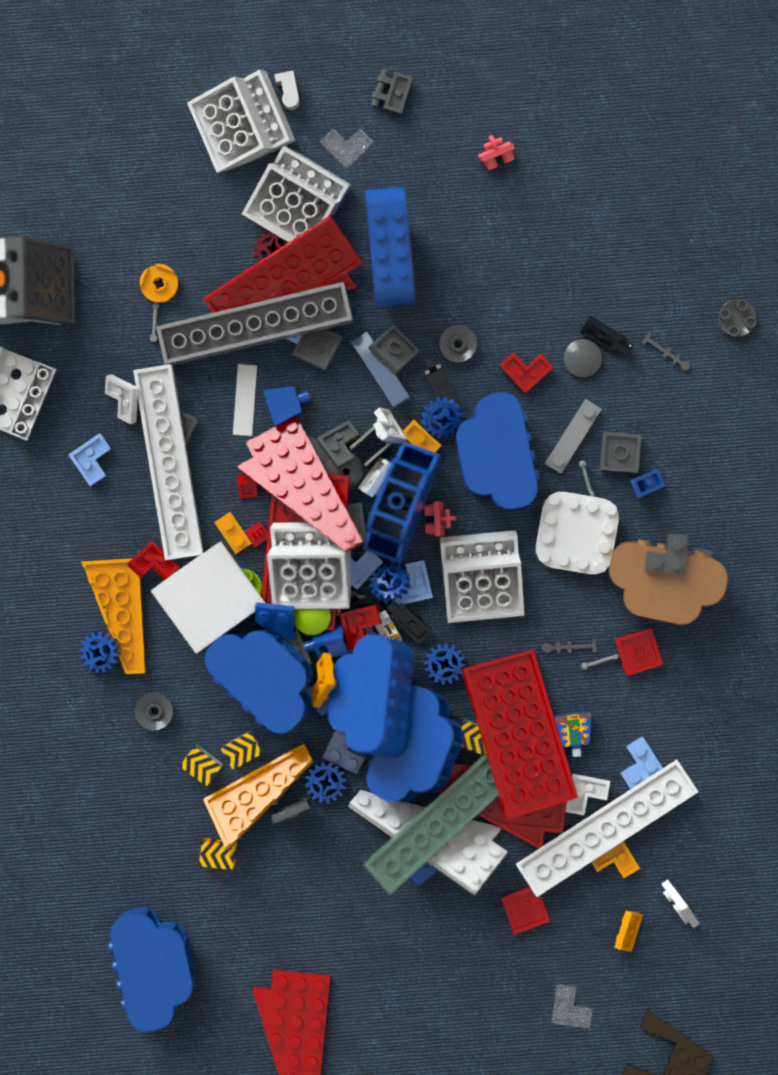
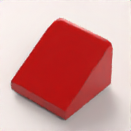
(246, 487)

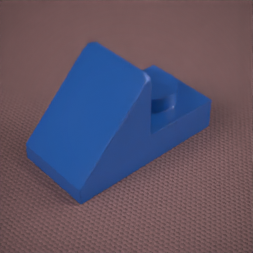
(647, 483)

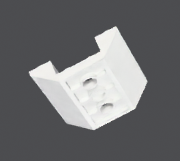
(24, 395)

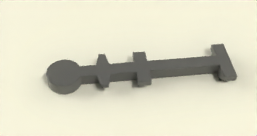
(684, 365)
(546, 647)

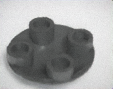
(737, 318)
(582, 358)

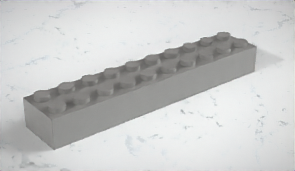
(255, 324)

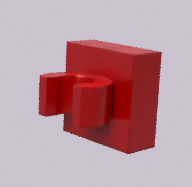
(257, 534)

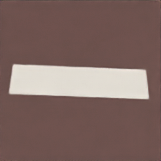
(244, 400)

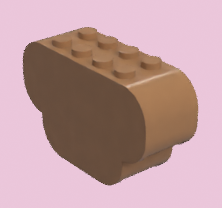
(666, 595)

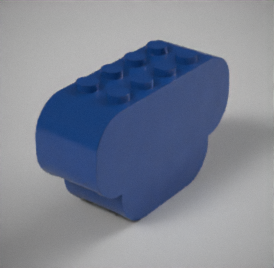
(390, 247)
(497, 452)
(401, 502)
(263, 676)
(373, 695)
(427, 755)
(151, 966)

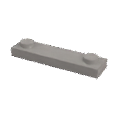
(573, 436)

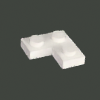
(126, 395)
(387, 427)
(585, 788)
(680, 906)

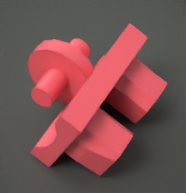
(504, 150)
(437, 527)

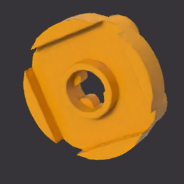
(153, 274)

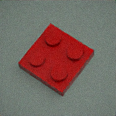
(638, 651)
(524, 910)

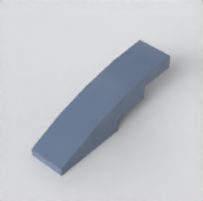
(383, 375)

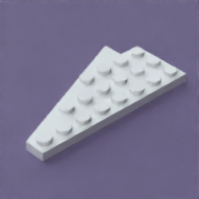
(465, 858)

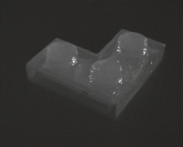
(346, 152)
(566, 1012)

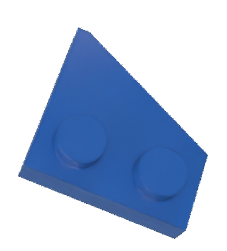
(276, 618)

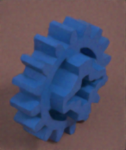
(441, 417)
(399, 583)
(107, 651)
(449, 654)
(334, 784)

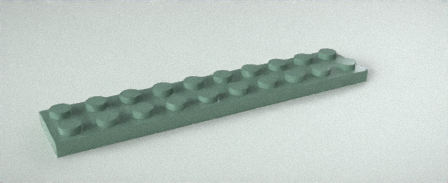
(433, 826)

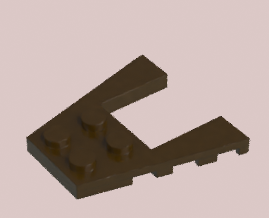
(686, 1056)

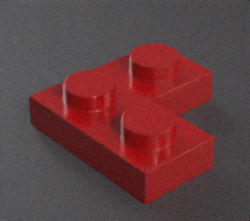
(526, 376)
(152, 558)
(356, 621)

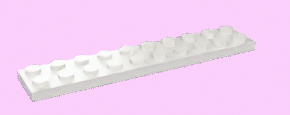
(168, 462)
(606, 828)

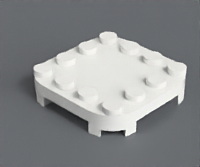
(577, 532)

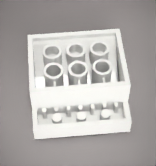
(241, 121)
(294, 195)
(307, 568)
(482, 576)
(207, 597)

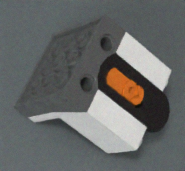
(36, 281)

